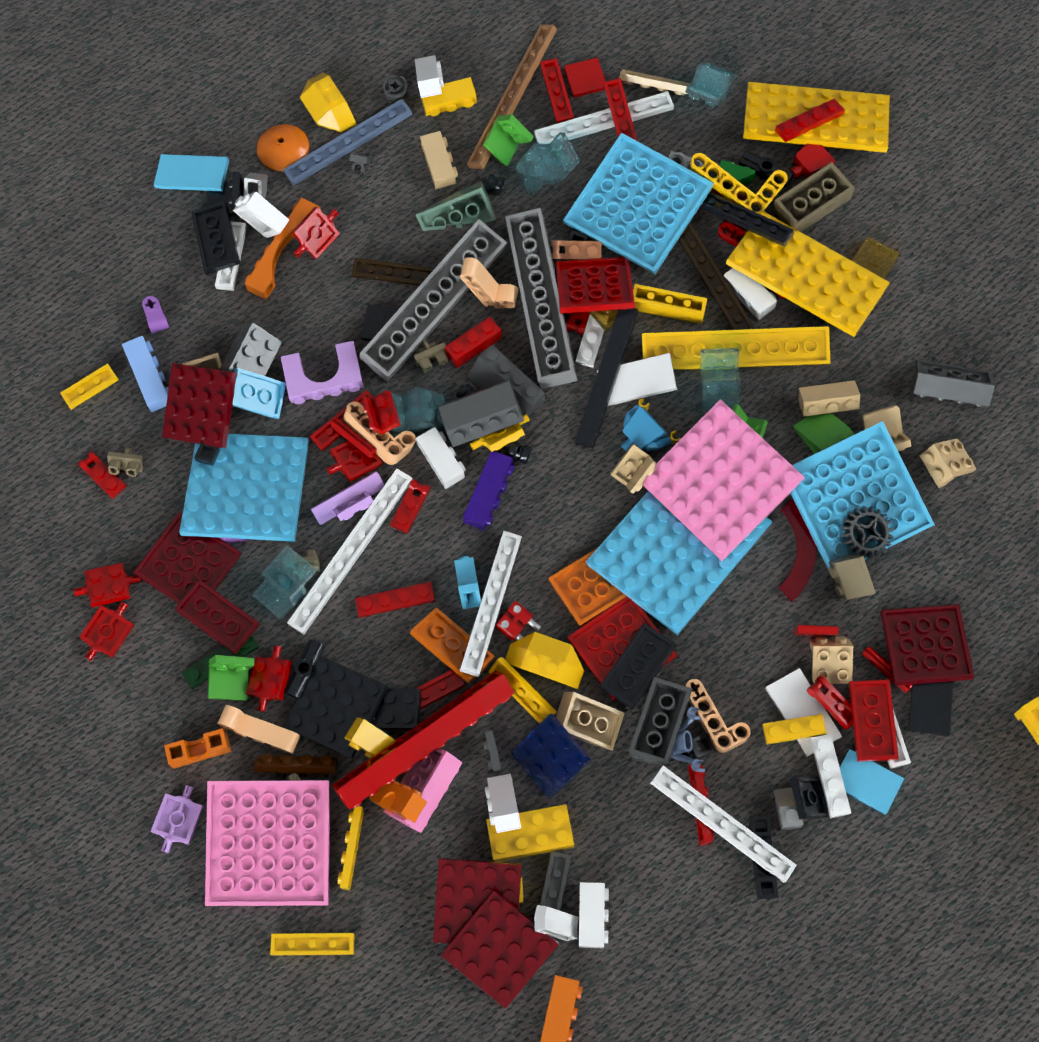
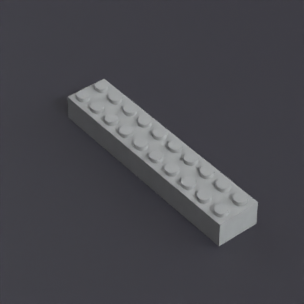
(541, 299)
(429, 302)

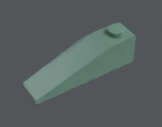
(458, 209)

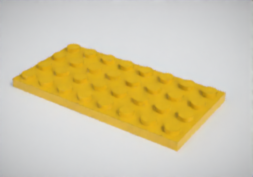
(860, 128)
(811, 277)

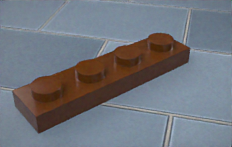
(295, 764)

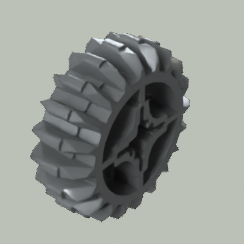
(875, 520)

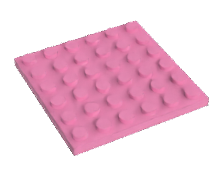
(722, 480)
(267, 843)

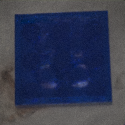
(550, 756)

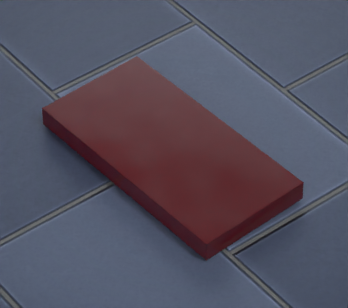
(217, 617)

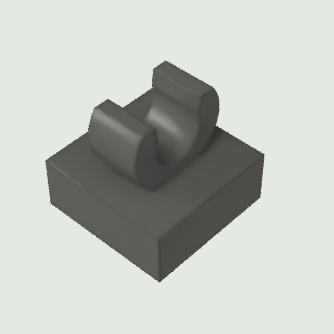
(359, 160)

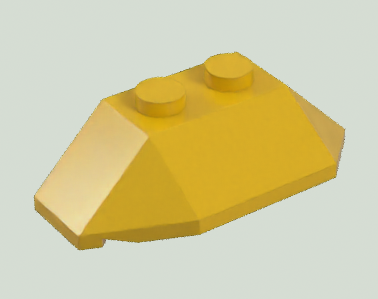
(327, 104)
(547, 659)

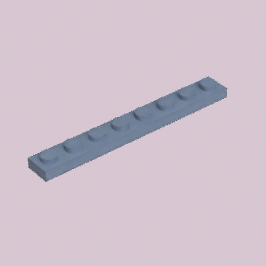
(347, 142)

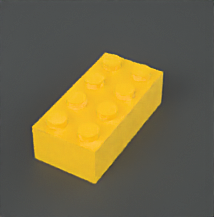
(539, 833)

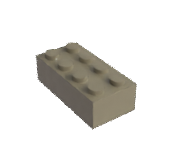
(813, 198)

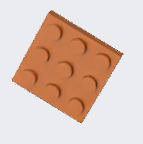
(584, 591)

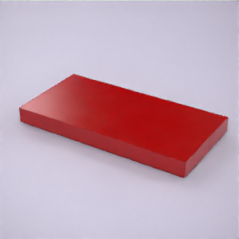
(873, 720)

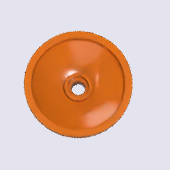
(281, 155)

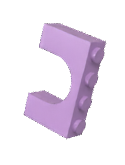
(346, 379)

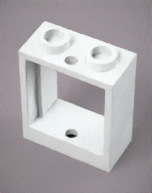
(260, 214)

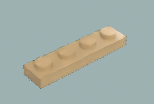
(647, 81)

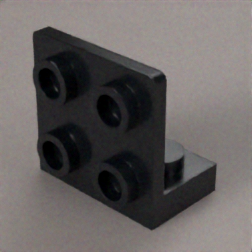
(231, 192)

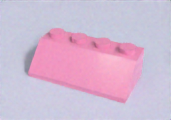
(432, 779)

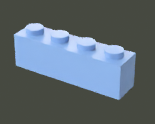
(146, 372)

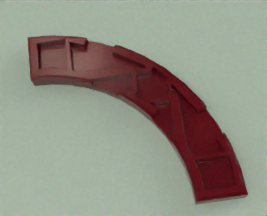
(805, 553)

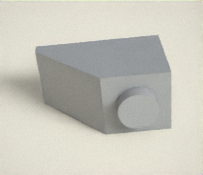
(256, 183)
(787, 809)

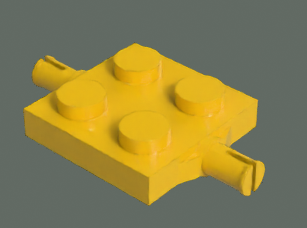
(498, 439)

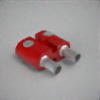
(514, 621)

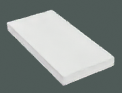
(643, 379)
(794, 702)

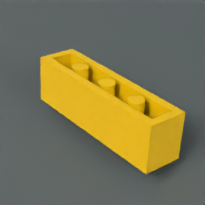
(669, 303)

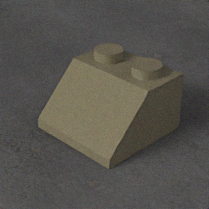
(851, 577)

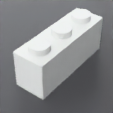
(429, 76)
(751, 293)
(441, 457)
(502, 803)
(593, 915)

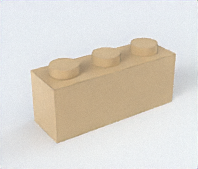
(438, 159)
(829, 398)

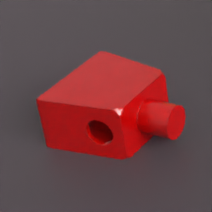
(810, 160)

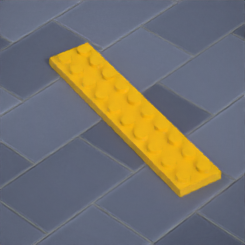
(755, 346)

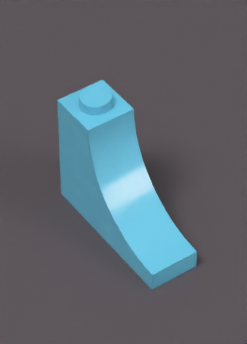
(467, 582)

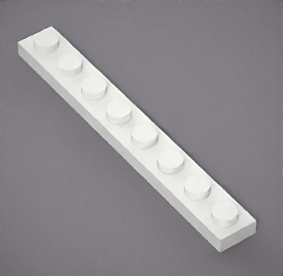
(603, 119)
(490, 604)
(723, 824)

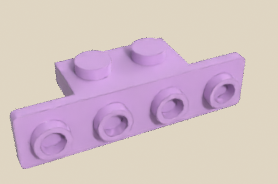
(349, 500)

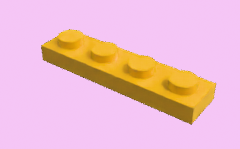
(524, 692)
(349, 856)
(312, 944)

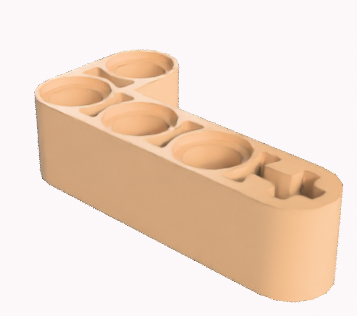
(486, 287)
(357, 418)
(713, 715)
(258, 729)

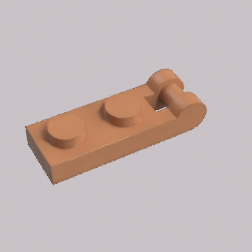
(576, 249)

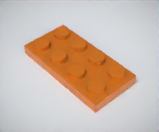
(446, 641)

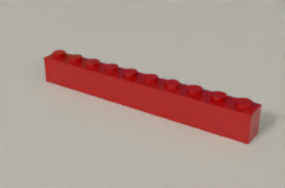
(423, 739)

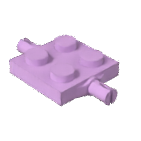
(177, 819)

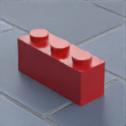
(473, 342)

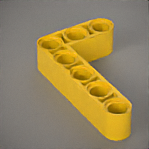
(736, 187)

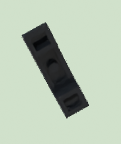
(765, 882)

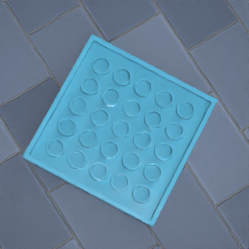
(638, 203)
(853, 475)
(248, 490)

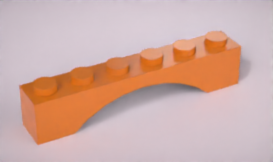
(262, 279)

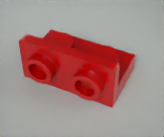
(381, 412)

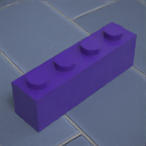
(488, 489)

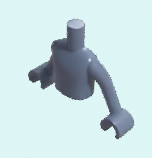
(684, 742)

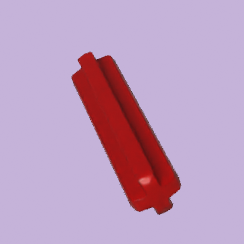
(353, 437)
(880, 663)

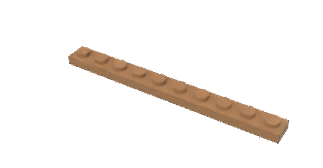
(515, 89)

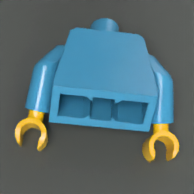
(645, 430)

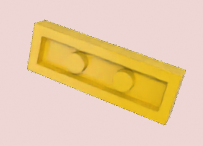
(89, 386)
(794, 729)

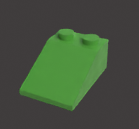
(822, 431)

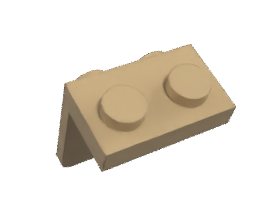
(892, 421)
(947, 461)
(633, 468)
(832, 659)

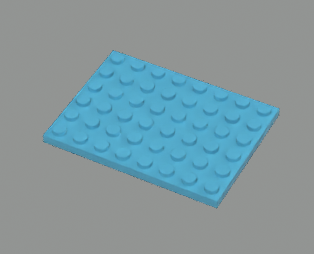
(664, 563)

